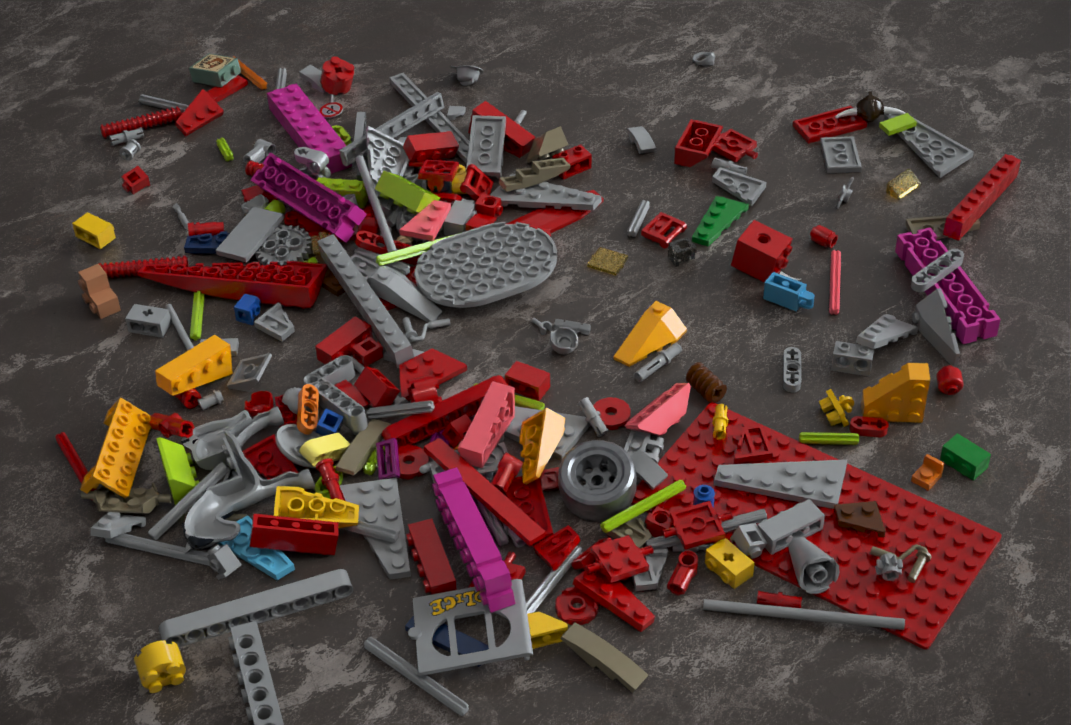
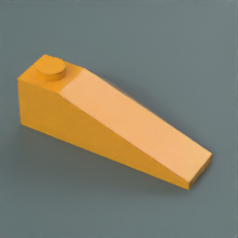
(653, 331)
(539, 439)

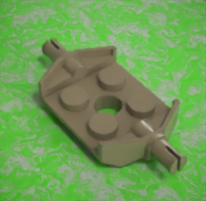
(139, 500)

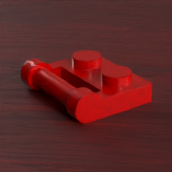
(481, 185)
(660, 225)

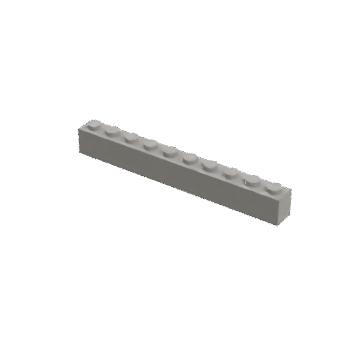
(365, 300)

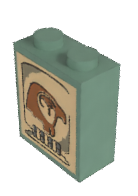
(215, 70)

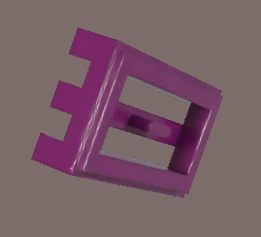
(390, 453)

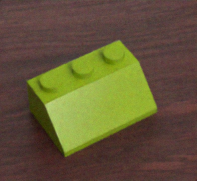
(345, 187)
(404, 192)
(177, 468)

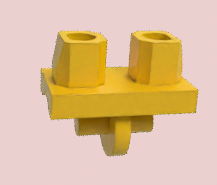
(838, 415)

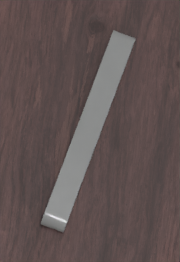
(256, 607)

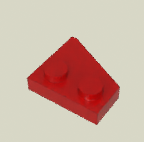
(557, 547)

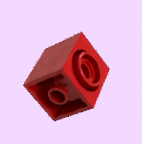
(761, 251)

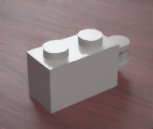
(458, 216)

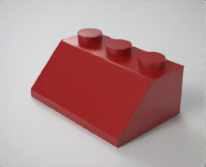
(696, 142)

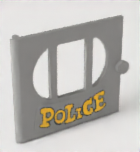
(443, 607)

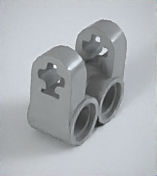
(314, 161)

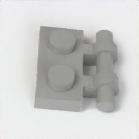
(642, 441)

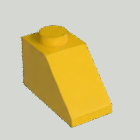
(545, 629)

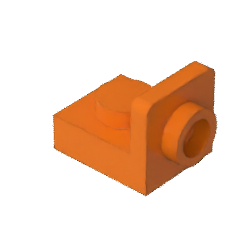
(928, 473)

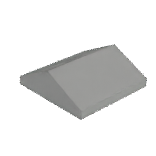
(248, 372)

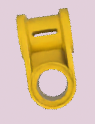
(458, 179)

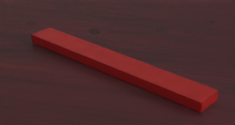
(486, 493)

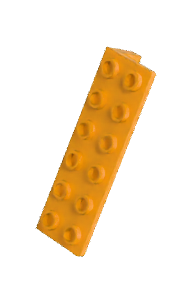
(120, 449)

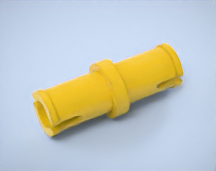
(720, 421)

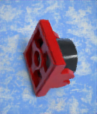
(438, 174)

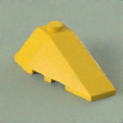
(298, 503)

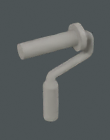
(412, 335)

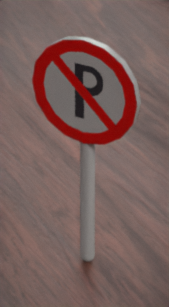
(331, 109)

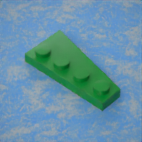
(717, 218)

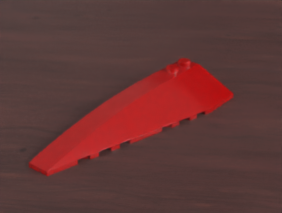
(288, 284)

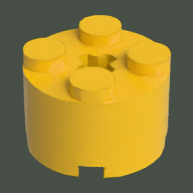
(160, 665)

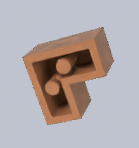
(98, 292)

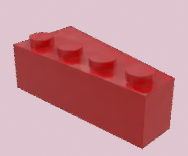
(516, 140)

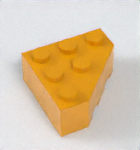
(899, 395)

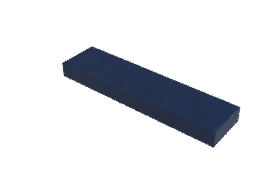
(465, 643)

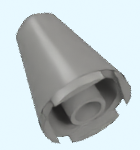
(812, 566)

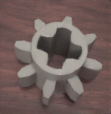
(889, 567)

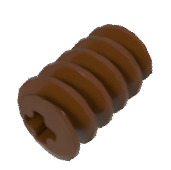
(705, 382)

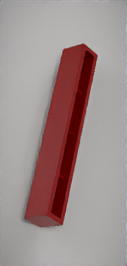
(981, 197)

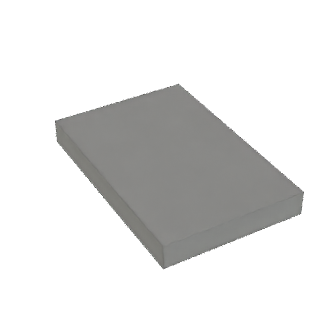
(840, 154)

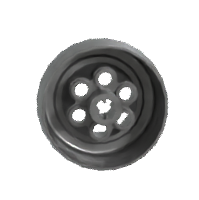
(598, 497)

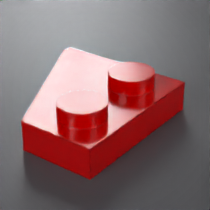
(753, 445)

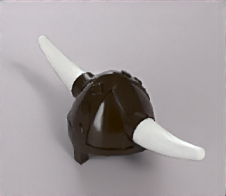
(870, 109)

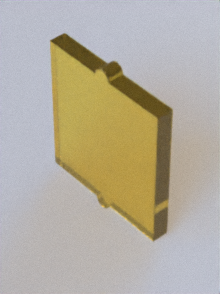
(607, 261)

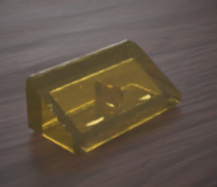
(903, 184)

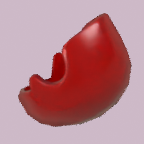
(260, 402)

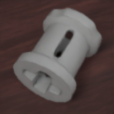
(130, 149)

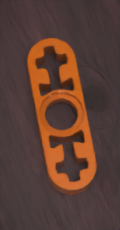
(302, 415)

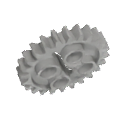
(285, 246)

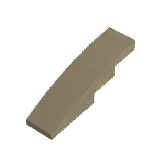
(540, 172)
(361, 447)
(606, 657)

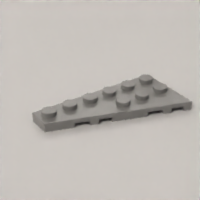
(386, 155)

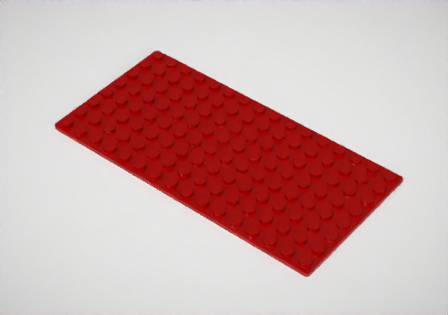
(955, 542)

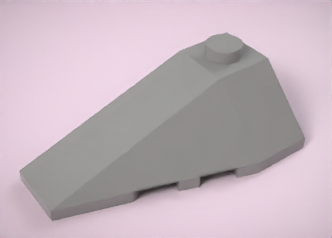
(403, 293)
(936, 327)

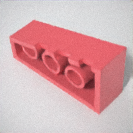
(488, 424)

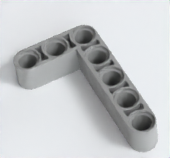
(333, 398)

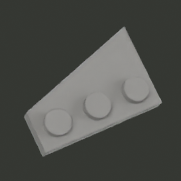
(739, 185)

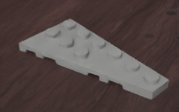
(934, 148)
(548, 194)
(574, 426)
(787, 480)
(381, 506)

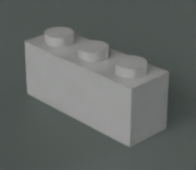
(788, 525)

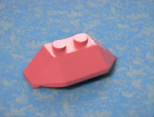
(662, 411)

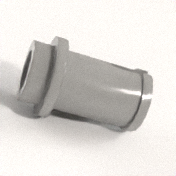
(210, 400)

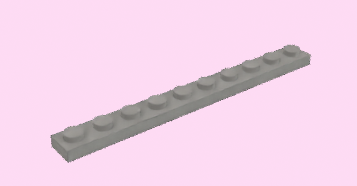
(437, 121)

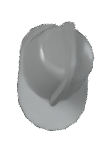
(467, 74)

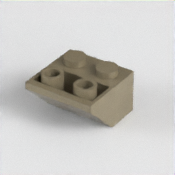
(547, 145)

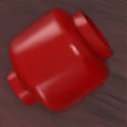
(949, 380)

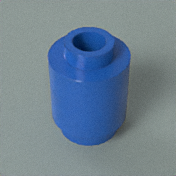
(703, 494)

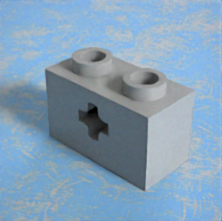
(148, 320)

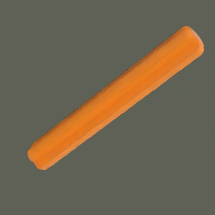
(252, 76)

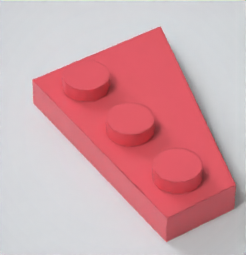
(427, 222)

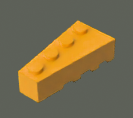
(196, 367)

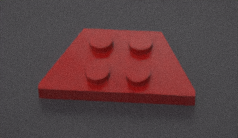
(430, 362)

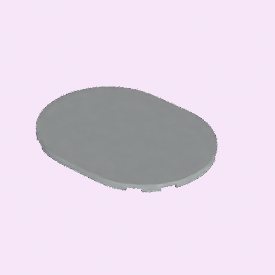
(485, 264)

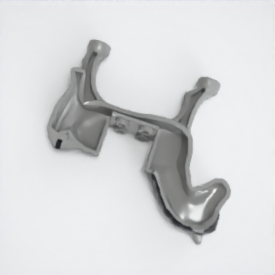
(223, 442)

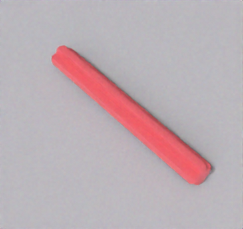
(835, 271)

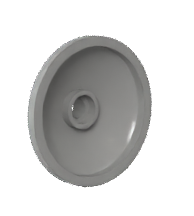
(289, 442)

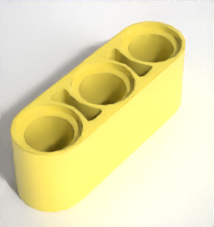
(324, 447)

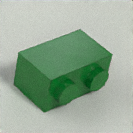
(965, 457)

